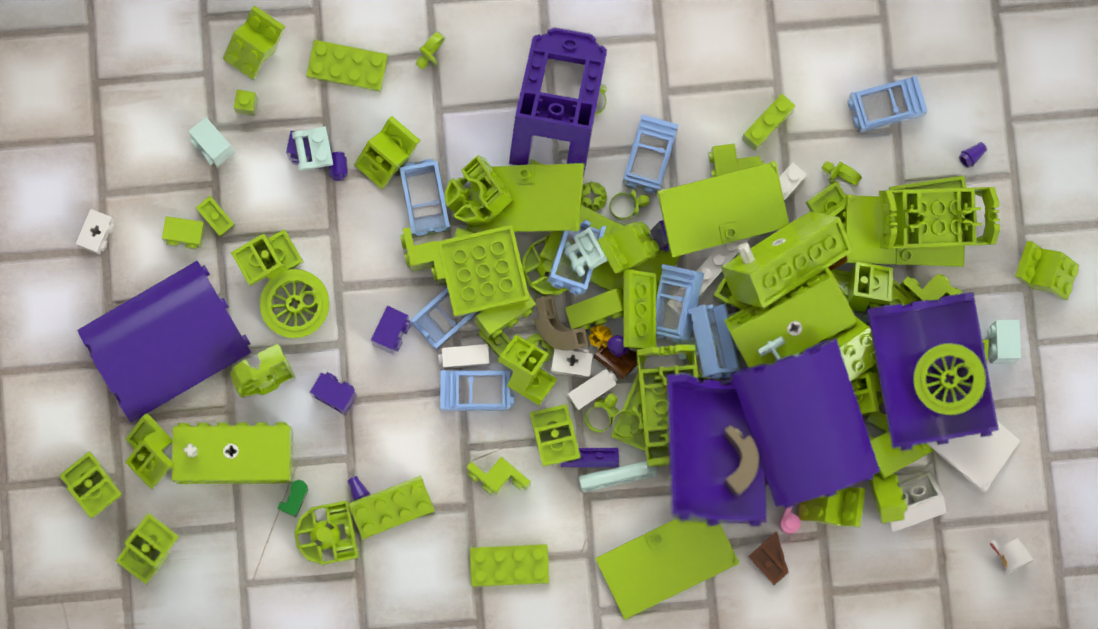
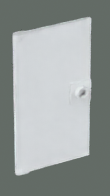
(979, 456)

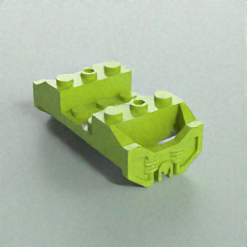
(937, 217)
(654, 397)

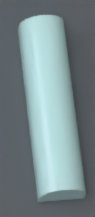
(616, 476)

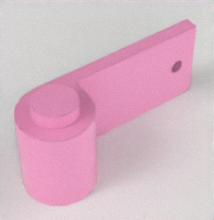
(789, 522)

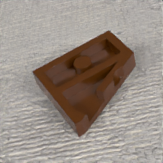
(621, 365)

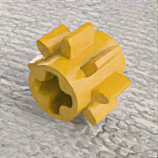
(599, 336)

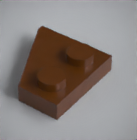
(770, 559)

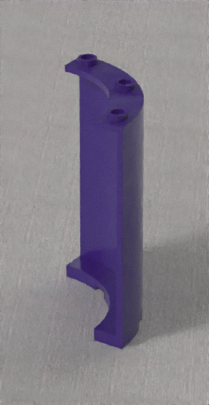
(900, 340)
(164, 341)
(806, 424)
(705, 458)

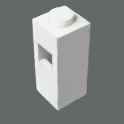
(464, 356)
(592, 389)

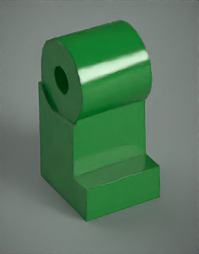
(296, 498)

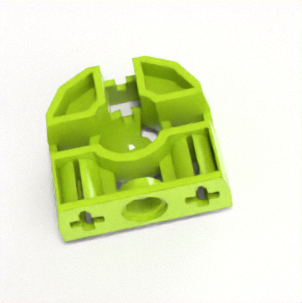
(494, 199)
(534, 262)
(254, 381)
(330, 538)

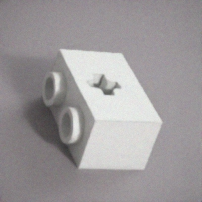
(93, 222)
(580, 369)

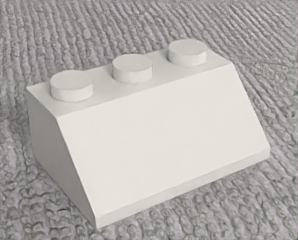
(922, 499)

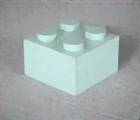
(210, 140)
(1004, 341)

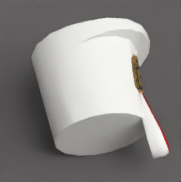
(1013, 555)

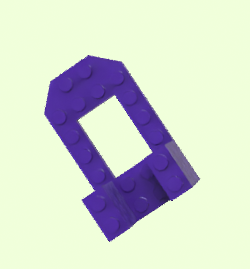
(558, 115)

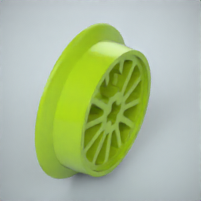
(319, 293)
(971, 363)

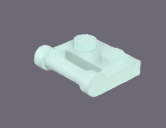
(319, 148)

